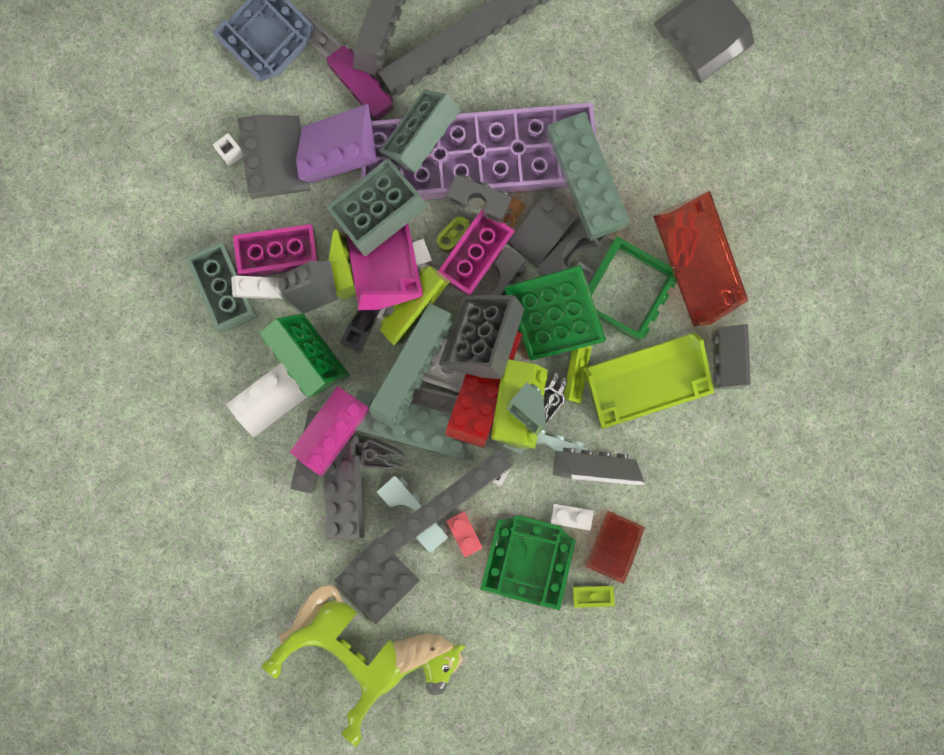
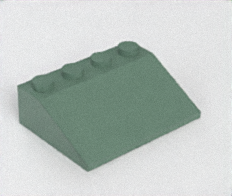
(377, 207)

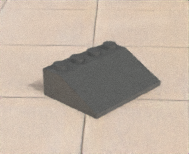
(270, 154)
(482, 335)

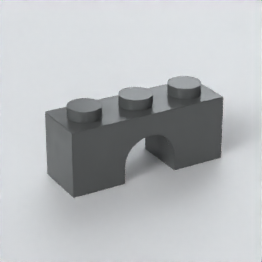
(465, 189)

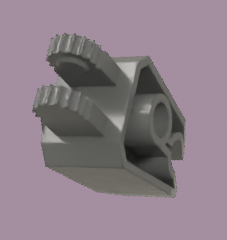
(552, 395)
(378, 454)

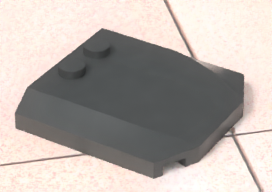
(706, 34)

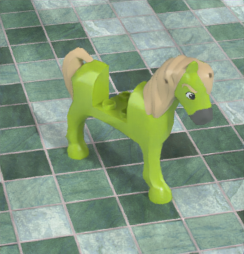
(321, 624)

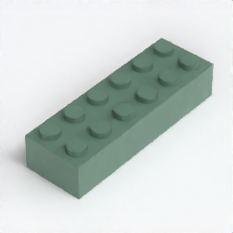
(587, 176)
(410, 366)
(418, 428)

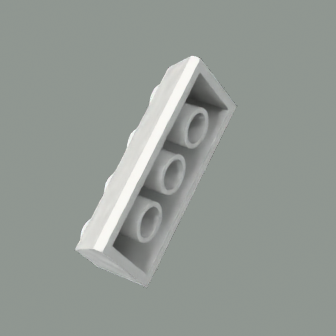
(266, 400)

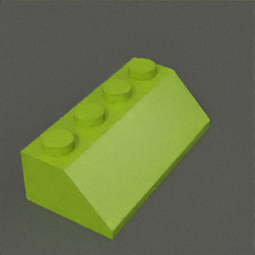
(407, 314)
(506, 426)

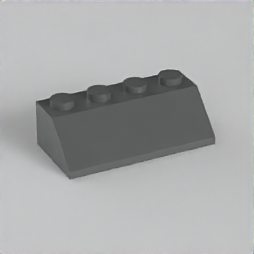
(597, 467)

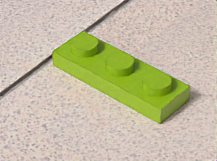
(575, 378)

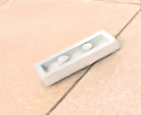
(256, 287)

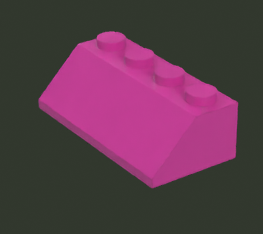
(475, 253)
(329, 431)

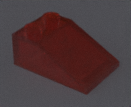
(615, 547)

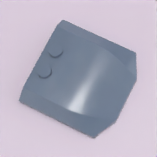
(265, 36)

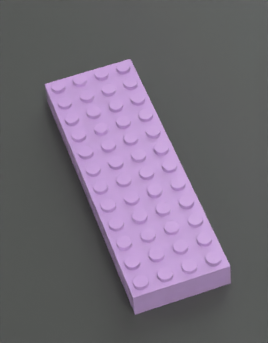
(491, 147)

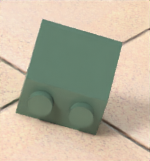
(529, 408)

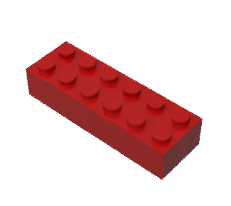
(476, 406)

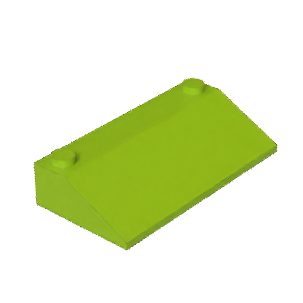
(649, 380)

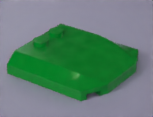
(529, 562)

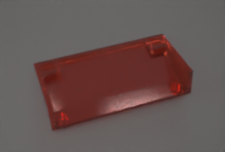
(701, 259)

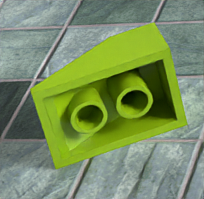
(341, 266)

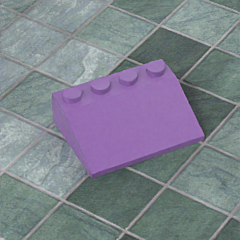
(336, 145)

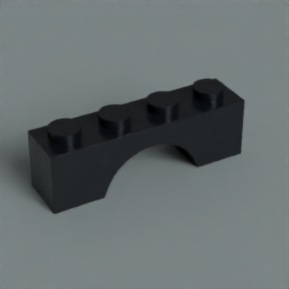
(359, 330)

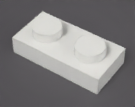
(572, 517)

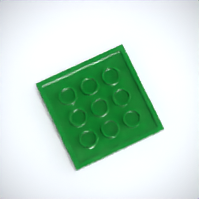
(557, 313)

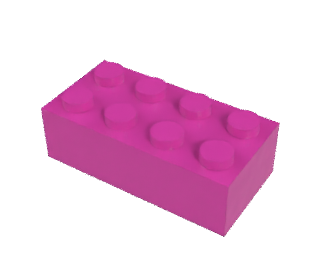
(275, 250)

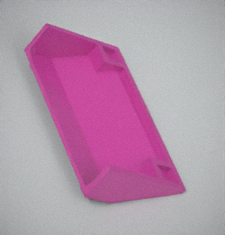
(387, 273)

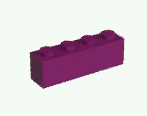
(360, 83)

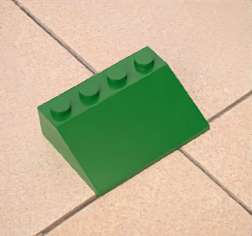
(304, 354)

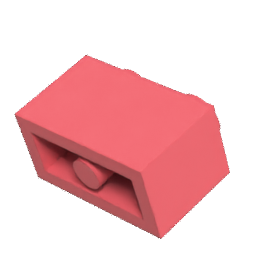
(464, 534)

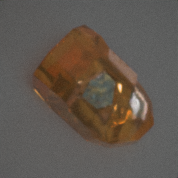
(514, 212)

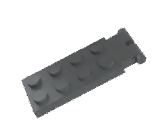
(344, 494)

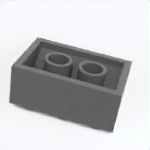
(309, 285)
(732, 357)

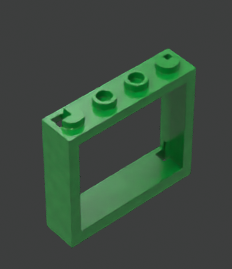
(650, 261)

